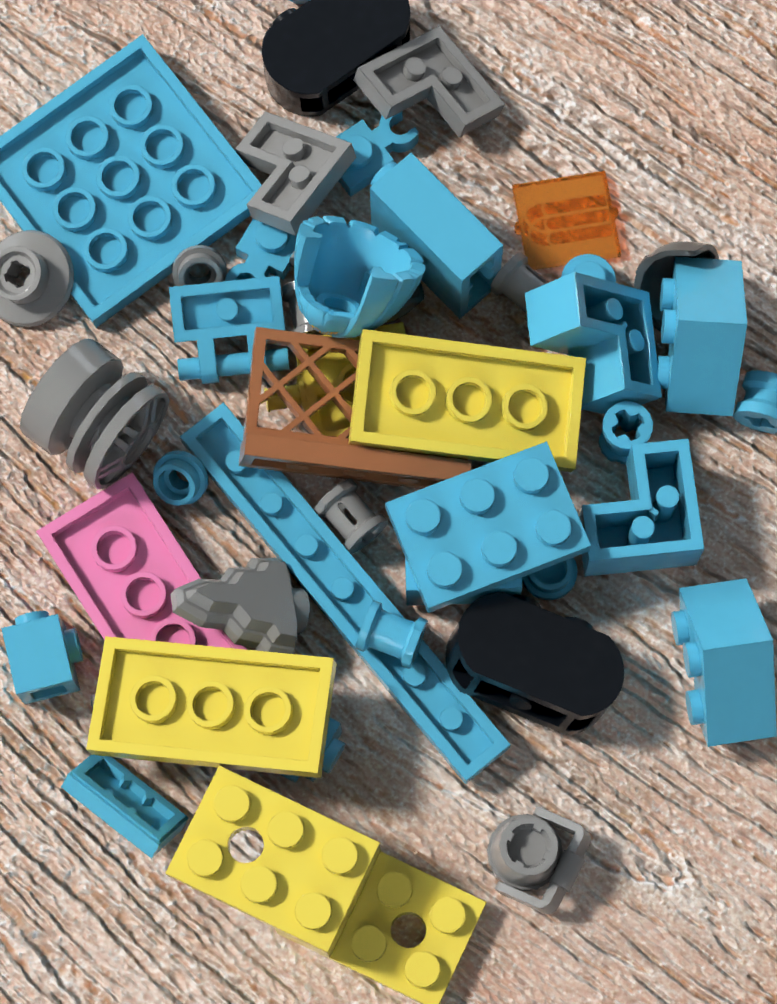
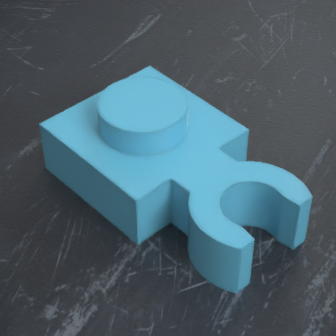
(373, 150)
(265, 252)

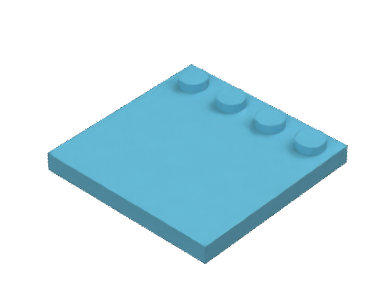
(123, 177)

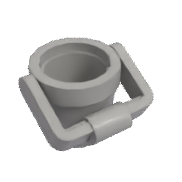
(529, 854)

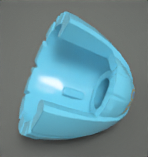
(351, 275)

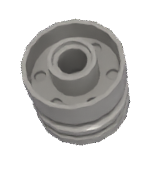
(94, 413)

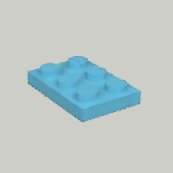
(487, 527)

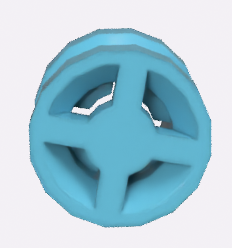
(759, 405)

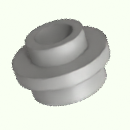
(196, 255)

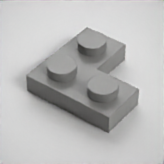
(431, 70)
(300, 166)

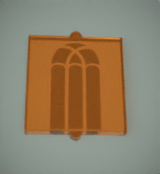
(566, 219)

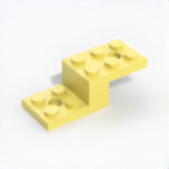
(325, 887)

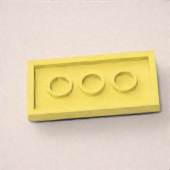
(465, 398)
(212, 706)

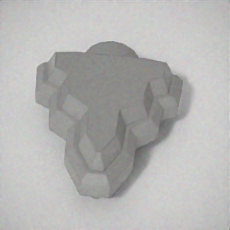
(249, 605)

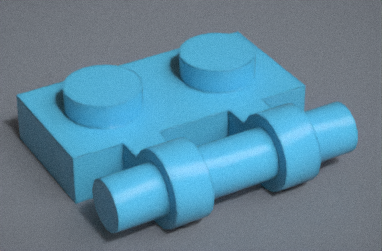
(224, 311)

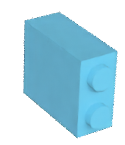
(454, 244)

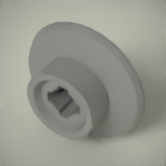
(45, 287)

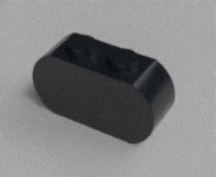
(318, 48)
(534, 662)

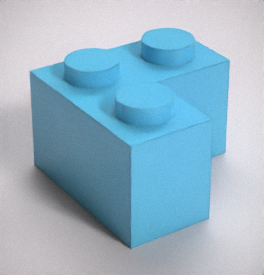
(607, 327)
(705, 335)
(659, 522)
(730, 661)

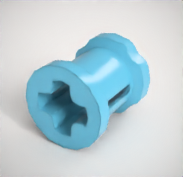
(629, 417)
(391, 634)

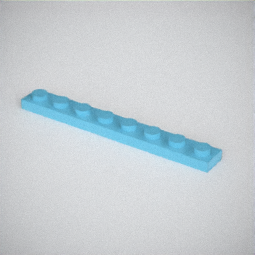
(344, 594)

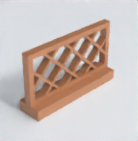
(312, 451)

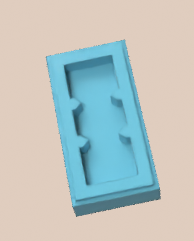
(125, 803)

